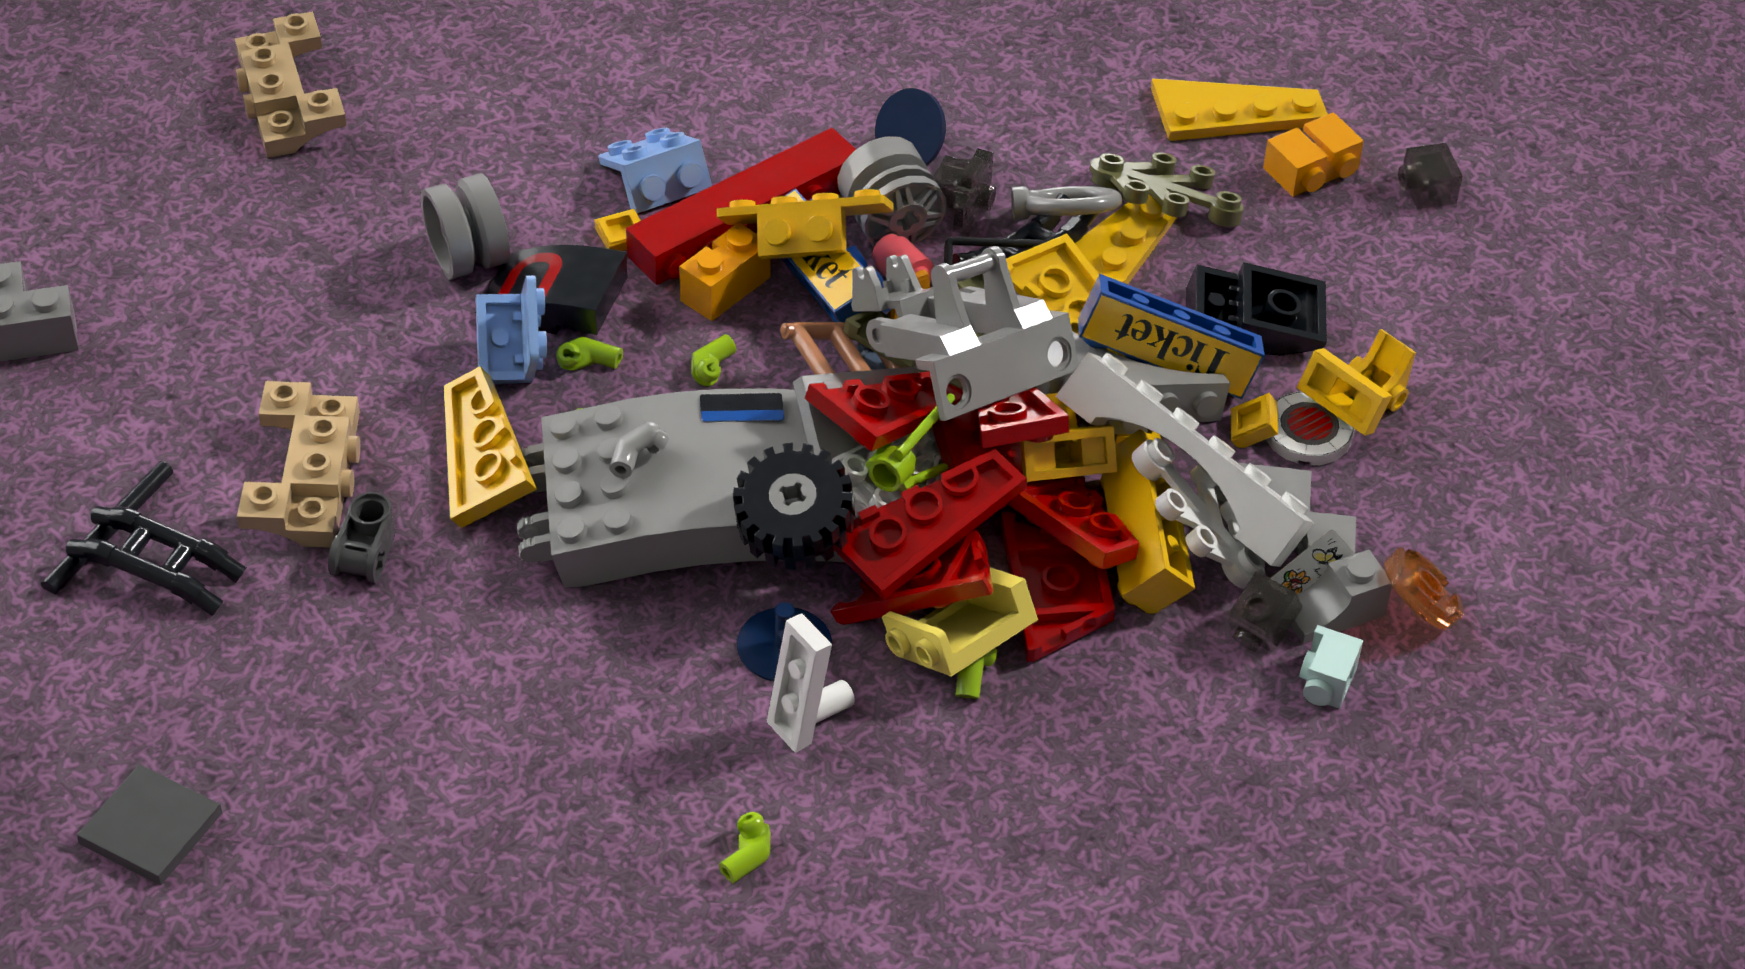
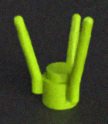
(893, 465)

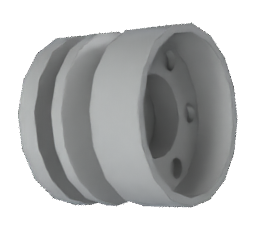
(901, 176)

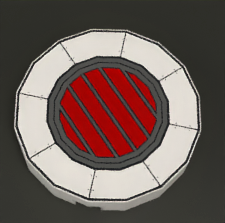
(1309, 431)

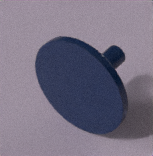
(916, 118)
(762, 638)

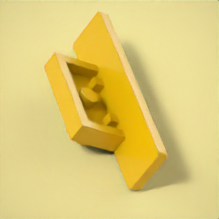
(803, 227)

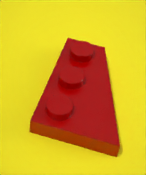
(878, 411)
(1021, 418)
(1077, 520)

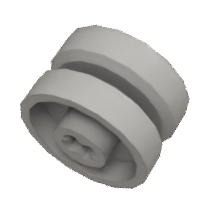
(465, 226)

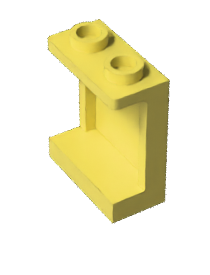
(965, 629)

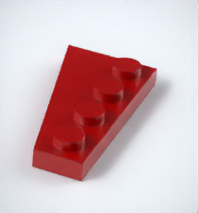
(913, 531)

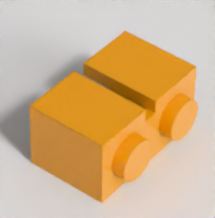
(1307, 165)
(724, 275)

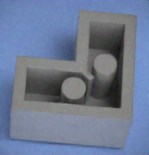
(34, 320)

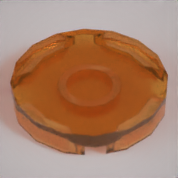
(1423, 588)

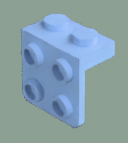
(659, 168)
(509, 335)

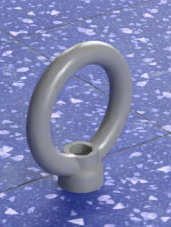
(1082, 201)

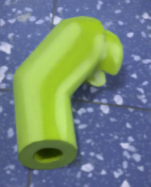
(585, 352)
(706, 360)
(753, 847)

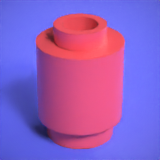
(899, 245)

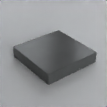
(149, 824)

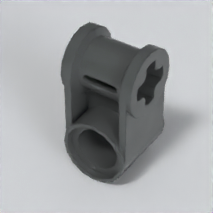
(363, 538)

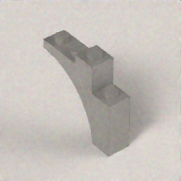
(1195, 393)

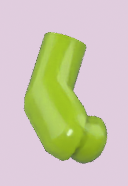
(970, 678)

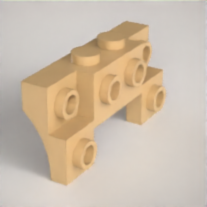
(274, 88)
(316, 466)

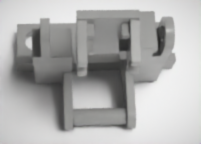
(940, 323)

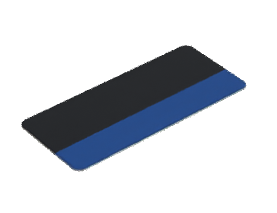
(741, 407)

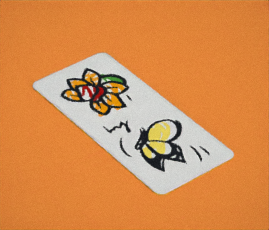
(1313, 562)

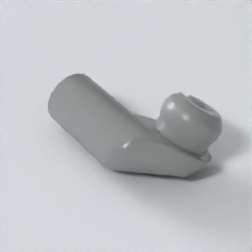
(631, 444)

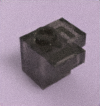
(966, 188)

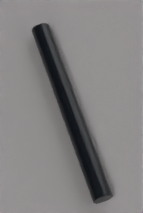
(134, 499)

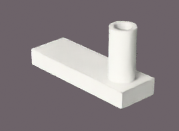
(798, 689)

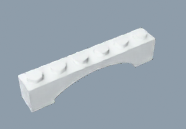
(1266, 521)

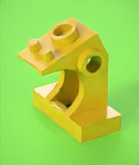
(1374, 381)
(1070, 454)

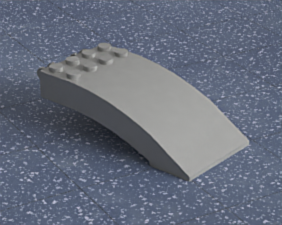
(672, 506)

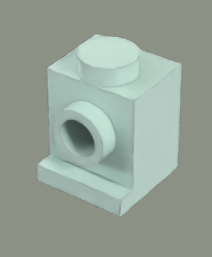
(1330, 667)

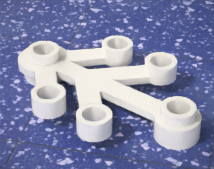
(1200, 512)

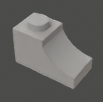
(1345, 596)

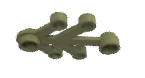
(1167, 189)

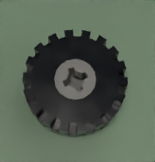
(796, 528)

